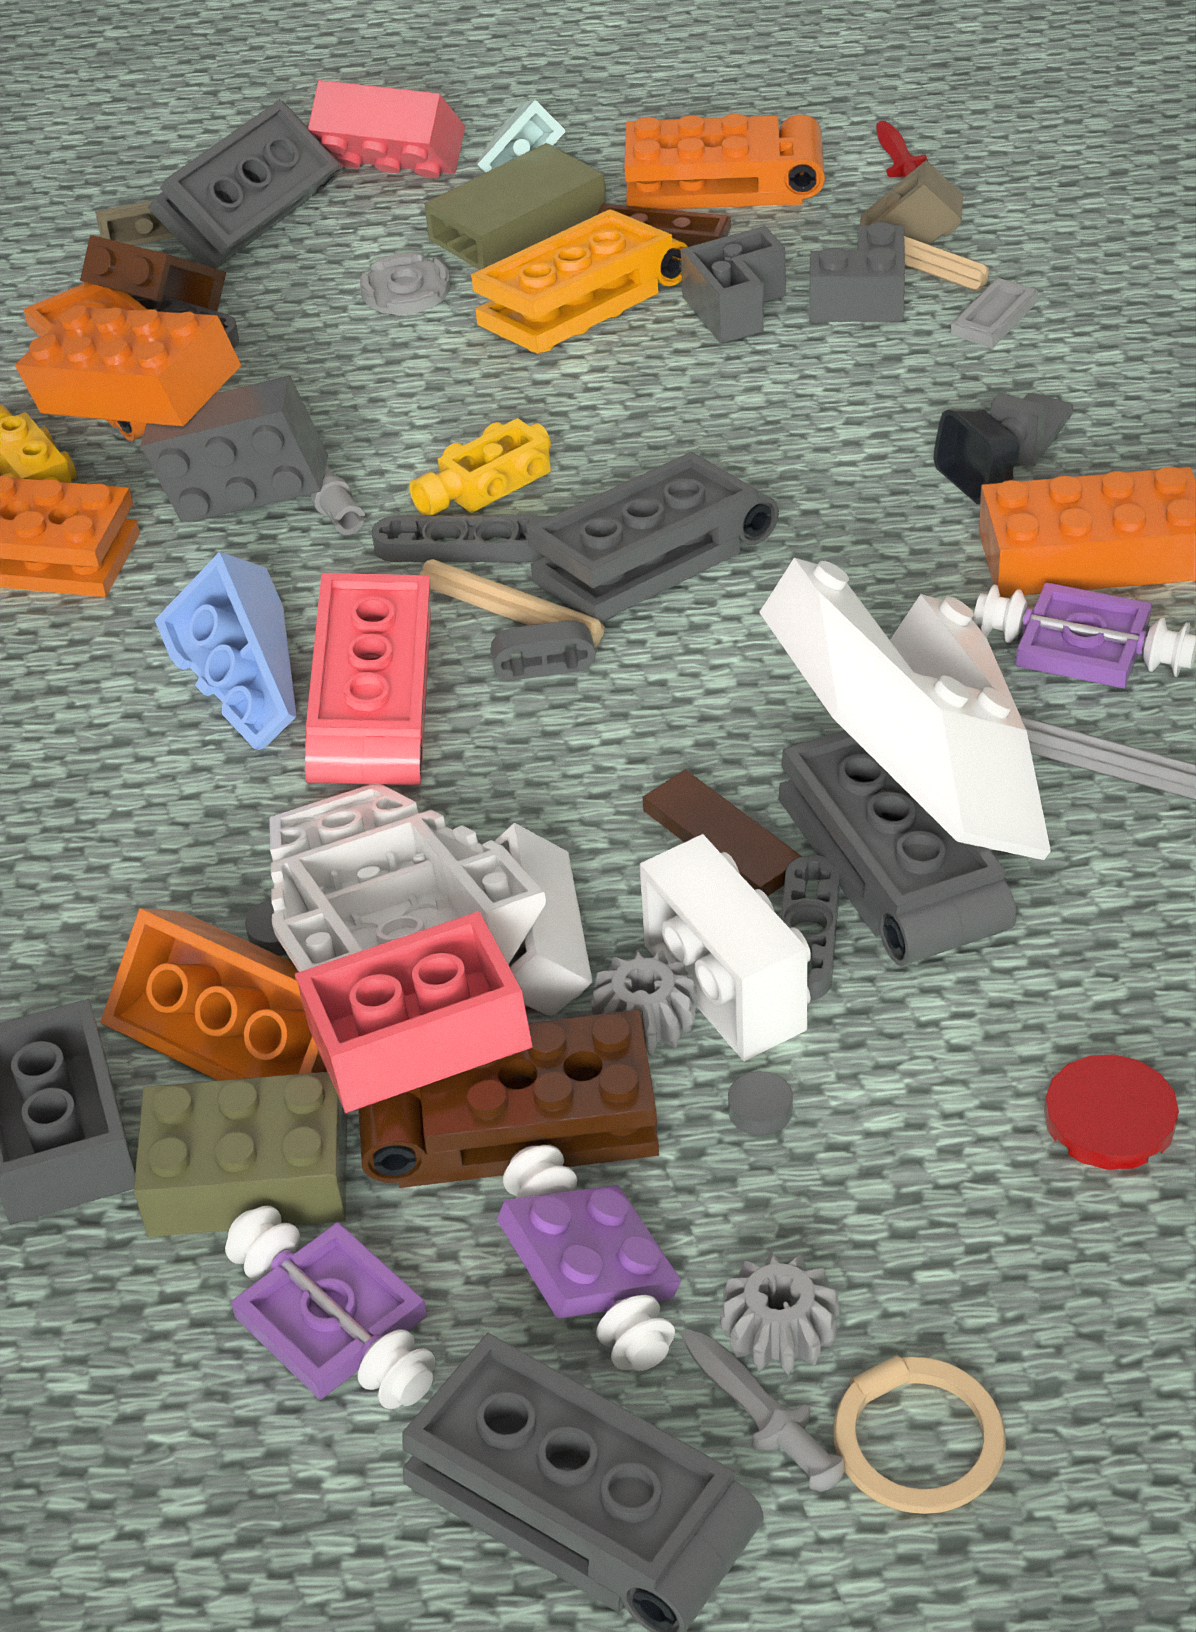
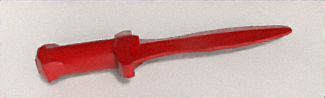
(895, 146)

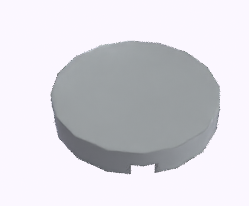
(390, 294)

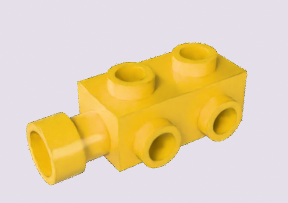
(30, 451)
(484, 468)

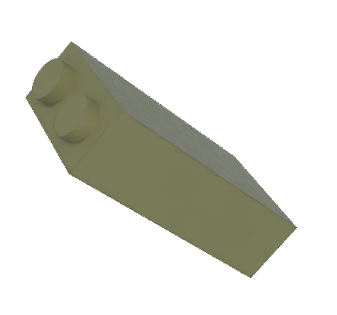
(515, 206)

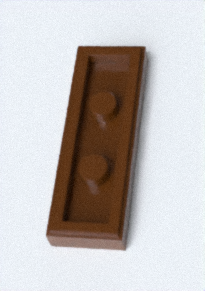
(684, 226)
(693, 809)

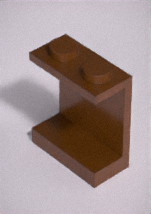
(151, 273)

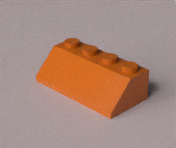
(210, 1000)

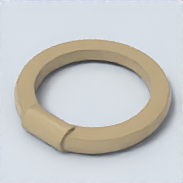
(933, 1372)

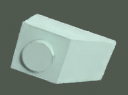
(522, 132)

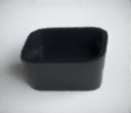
(974, 450)

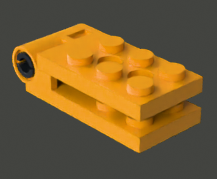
(576, 280)

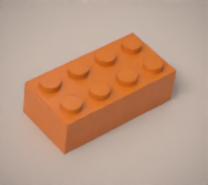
(128, 365)
(1090, 530)

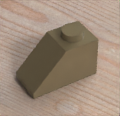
(920, 202)

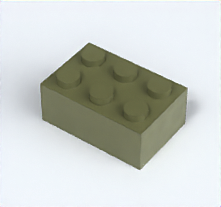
(240, 1147)

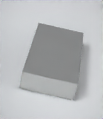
(994, 312)

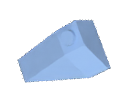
(236, 642)

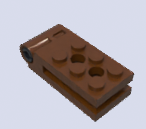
(575, 1090)

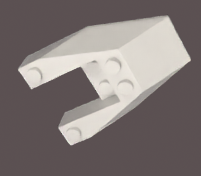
(918, 704)

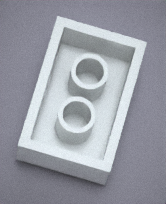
(731, 945)

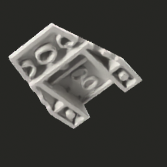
(379, 870)

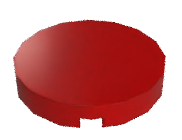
(1111, 1111)

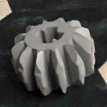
(654, 987)
(779, 1312)

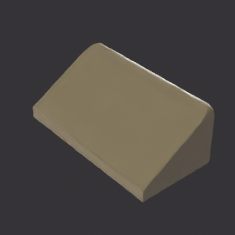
(131, 224)

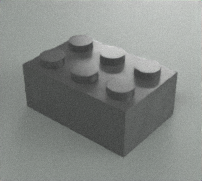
(238, 452)
(58, 1115)

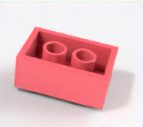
(387, 128)
(414, 1011)

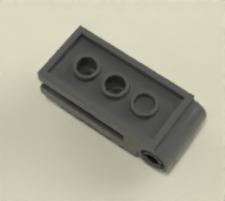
(244, 185)
(647, 535)
(891, 854)
(580, 1486)

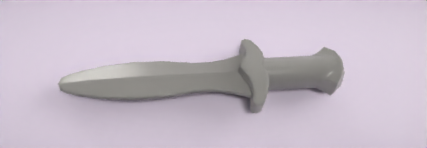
(775, 1422)

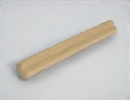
(503, 599)

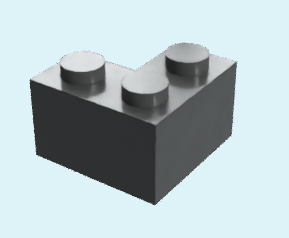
(731, 280)
(860, 282)

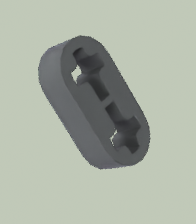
(542, 650)

